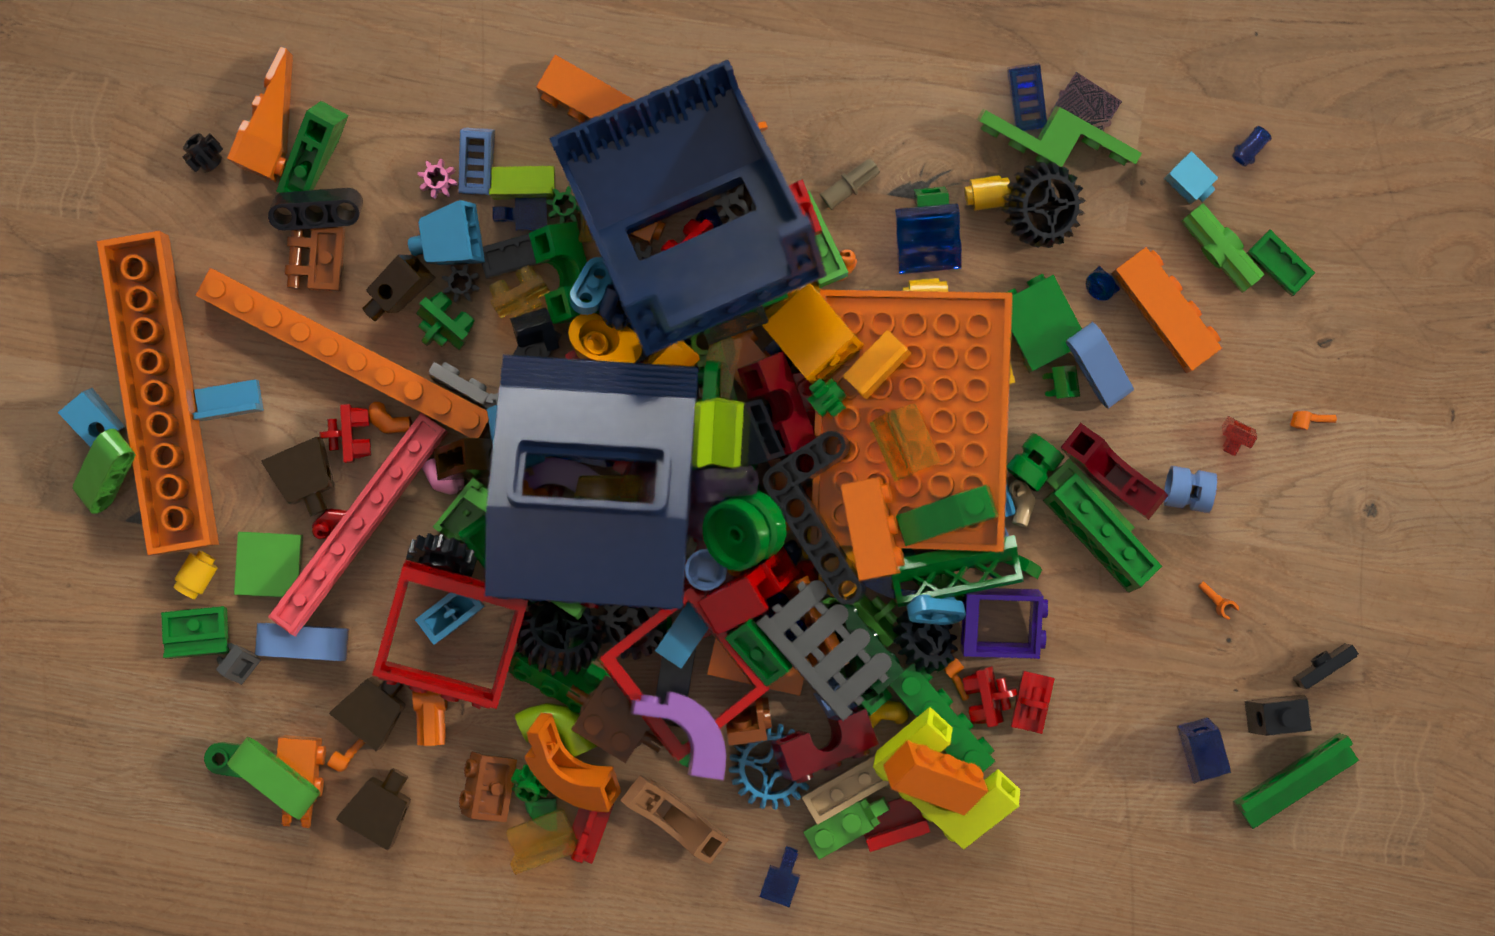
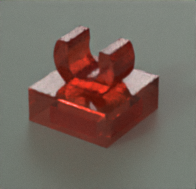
(1237, 434)

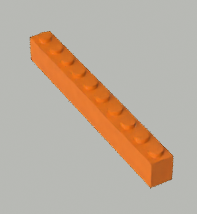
(344, 354)

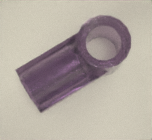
(717, 483)

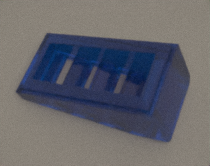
(1027, 69)

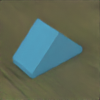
(447, 616)

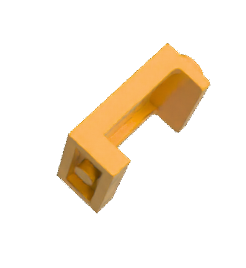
(812, 334)

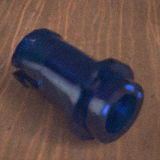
(1252, 145)

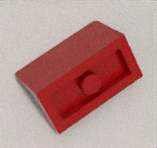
(735, 601)
(897, 825)

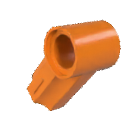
(430, 718)

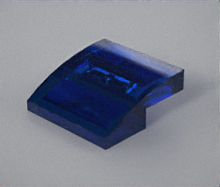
(928, 238)

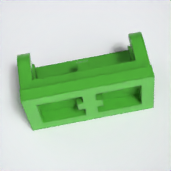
(460, 513)

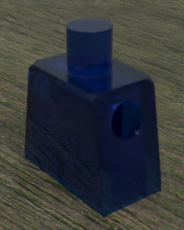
(1204, 750)

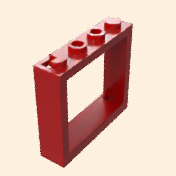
(424, 681)
(632, 692)

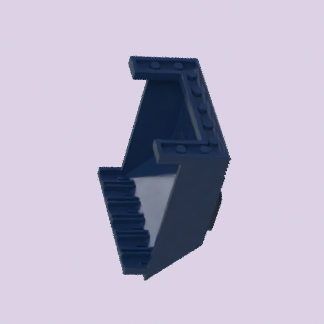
(669, 156)
(591, 546)

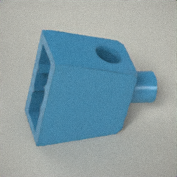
(449, 236)
(85, 412)

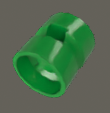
(1027, 470)

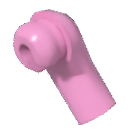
(445, 486)

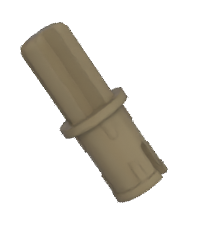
(850, 183)

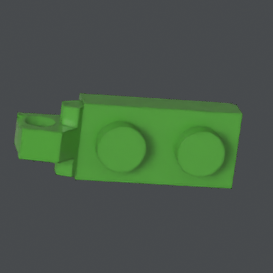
(845, 826)

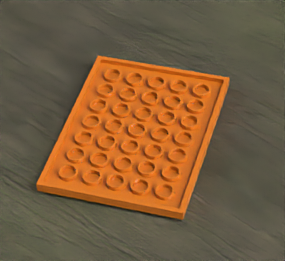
(962, 392)

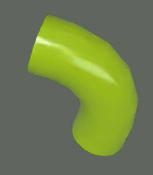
(564, 720)

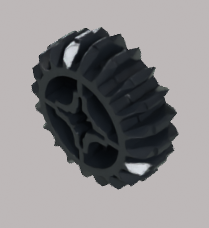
(1034, 190)
(559, 639)

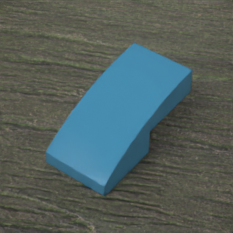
(682, 637)

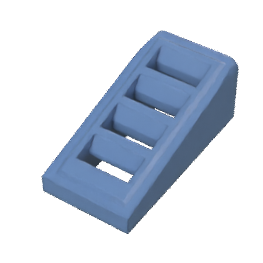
(464, 160)

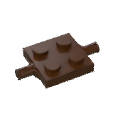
(608, 720)

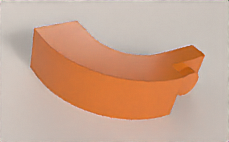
(566, 776)

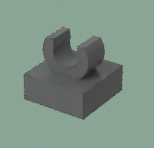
(237, 664)

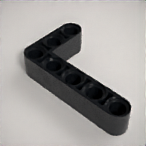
(811, 517)

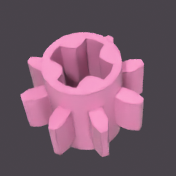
(432, 171)

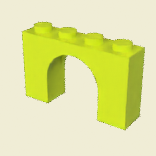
(994, 806)

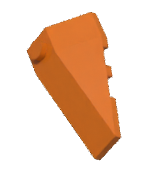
(263, 141)

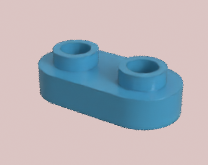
(590, 287)
(935, 610)

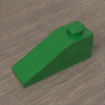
(312, 147)
(947, 515)

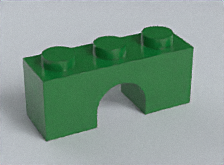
(562, 249)

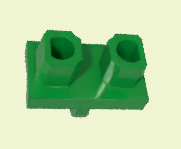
(440, 326)

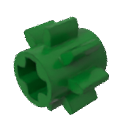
(560, 199)
(827, 397)
(527, 786)

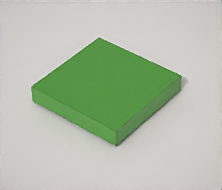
(267, 563)

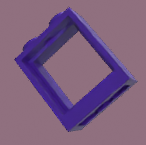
(969, 627)

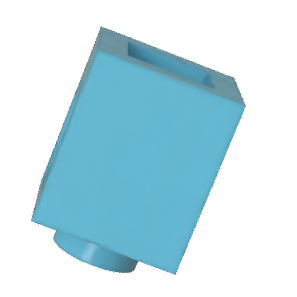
(1192, 179)

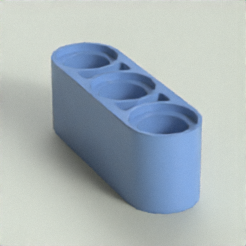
(1099, 365)
(309, 643)

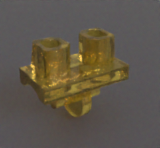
(521, 298)

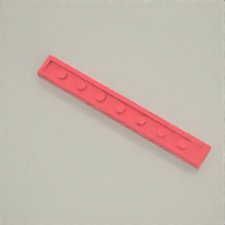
(357, 524)

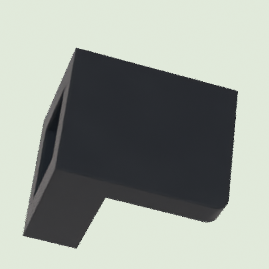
(534, 328)

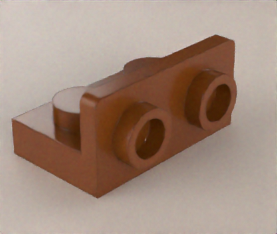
(750, 724)
(487, 787)

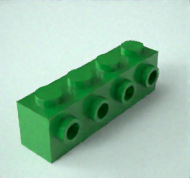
(919, 695)

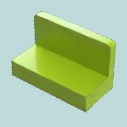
(522, 182)
(717, 433)

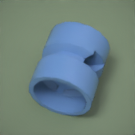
(1179, 486)
(704, 571)

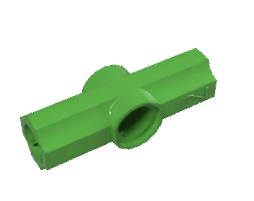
(1222, 247)

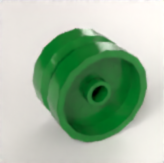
(744, 531)

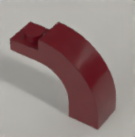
(1112, 473)

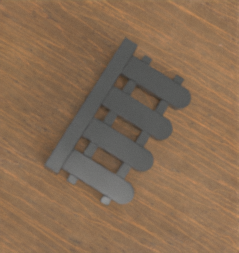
(837, 658)

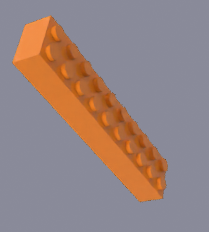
(157, 392)

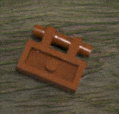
(324, 259)

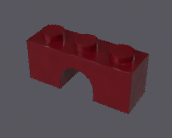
(774, 382)
(800, 758)

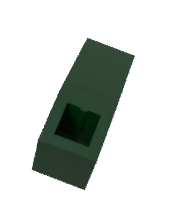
(875, 646)

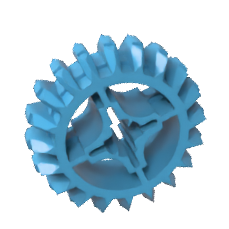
(764, 793)

